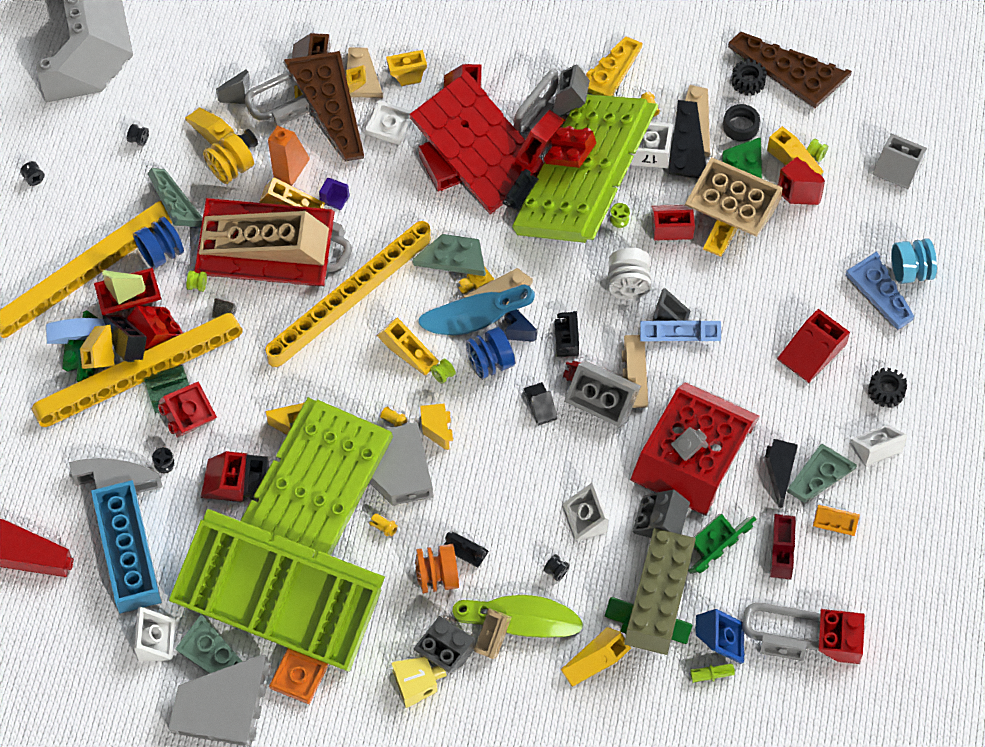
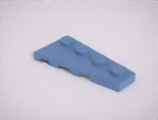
(875, 283)

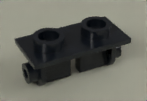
(520, 190)
(466, 549)

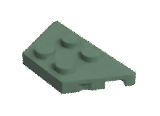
(453, 255)

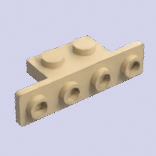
(635, 367)

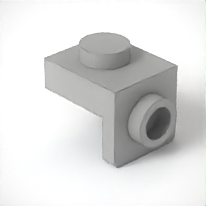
(690, 443)

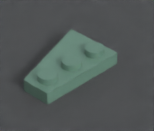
(819, 473)

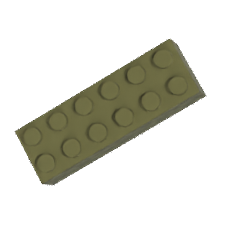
(660, 591)

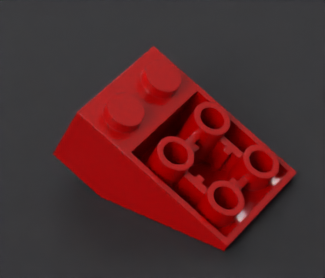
(814, 345)

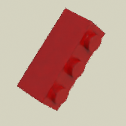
(109, 304)

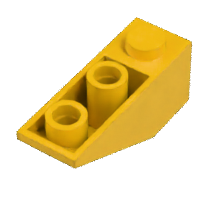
(787, 147)
(596, 656)

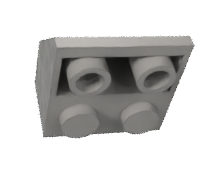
(900, 161)

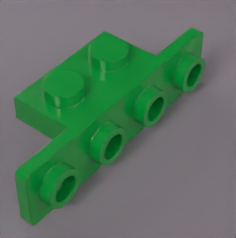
(72, 355)
(715, 538)
(621, 611)

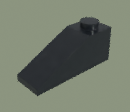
(126, 338)
(780, 466)

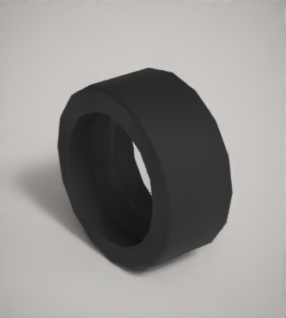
(741, 110)

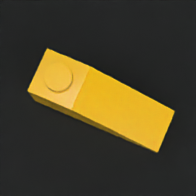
(208, 125)
(283, 194)
(407, 346)

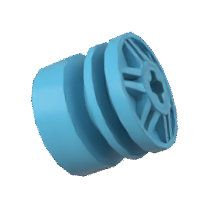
(914, 261)

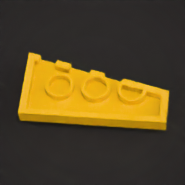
(612, 69)

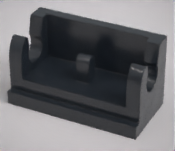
(567, 334)

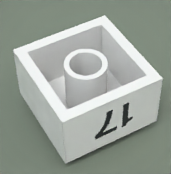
(655, 146)

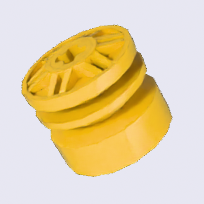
(228, 158)

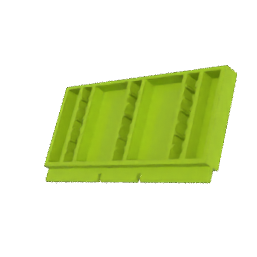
(574, 200)
(319, 476)
(277, 589)

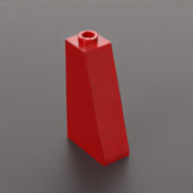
(539, 138)
(31, 552)

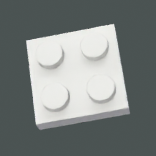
(389, 123)

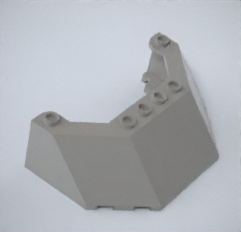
(92, 54)

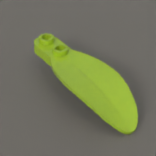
(530, 615)

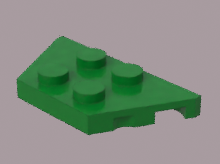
(745, 157)

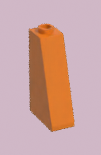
(286, 155)

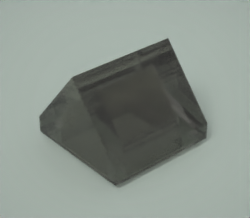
(222, 307)

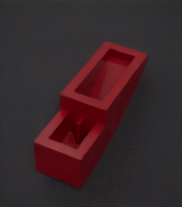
(783, 546)

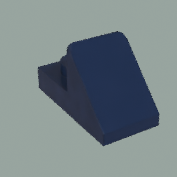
(520, 328)

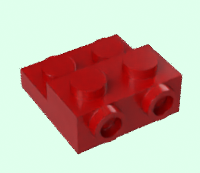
(570, 147)
(186, 409)

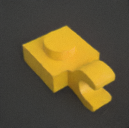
(474, 281)

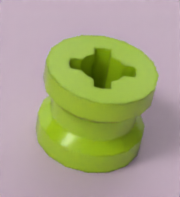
(817, 150)
(620, 210)
(196, 281)
(443, 371)

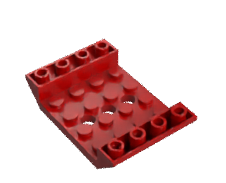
(699, 477)

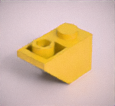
(98, 348)
(434, 424)

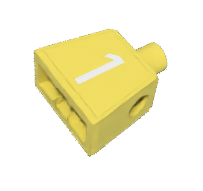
(416, 679)

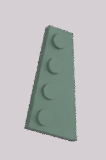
(174, 200)
(206, 647)

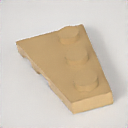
(359, 57)

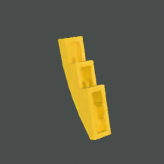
(719, 238)

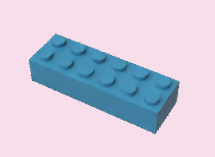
(126, 547)

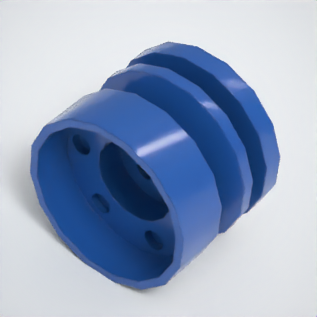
(161, 241)
(491, 352)

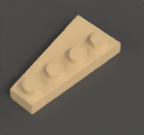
(700, 95)

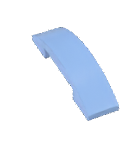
(71, 329)
(680, 330)

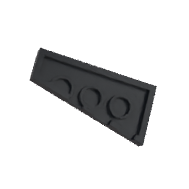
(687, 144)

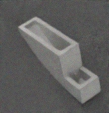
(113, 471)

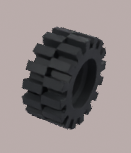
(749, 68)
(887, 397)

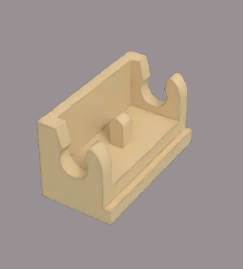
(492, 634)

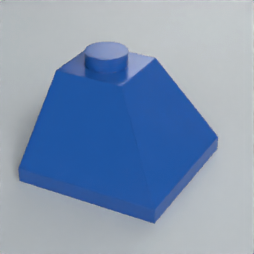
(721, 634)

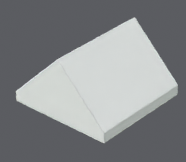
(879, 444)
(586, 513)
(154, 636)

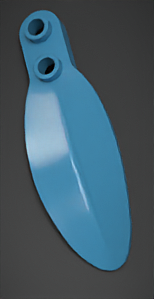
(475, 311)

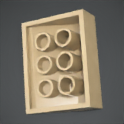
(734, 197)

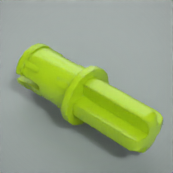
(711, 672)

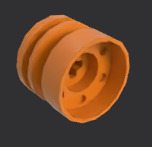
(437, 568)

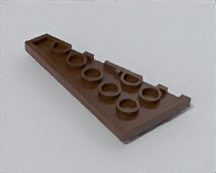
(793, 70)
(327, 92)

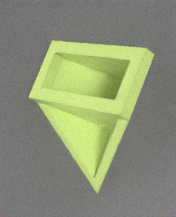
(123, 285)

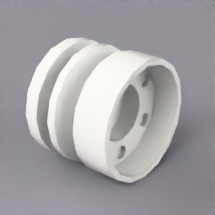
(629, 273)

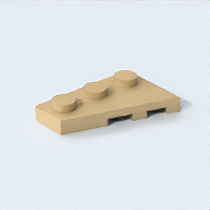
(507, 281)

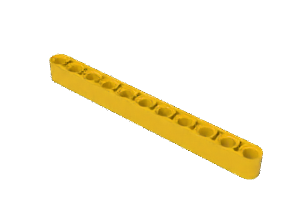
(76, 272)
(347, 301)
(129, 374)

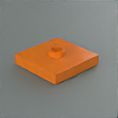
(298, 676)

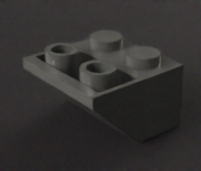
(571, 90)
(661, 511)
(446, 645)

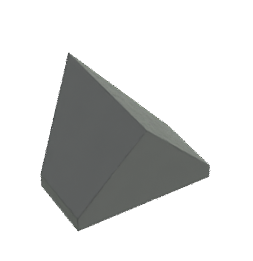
(234, 89)
(670, 308)

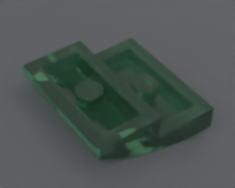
(165, 383)

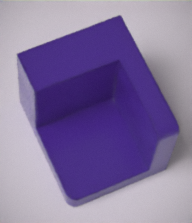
(334, 193)

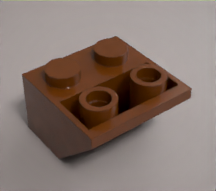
(312, 45)

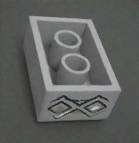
(602, 393)

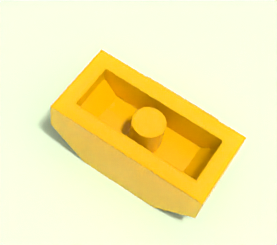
(407, 67)

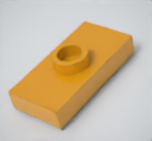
(836, 520)

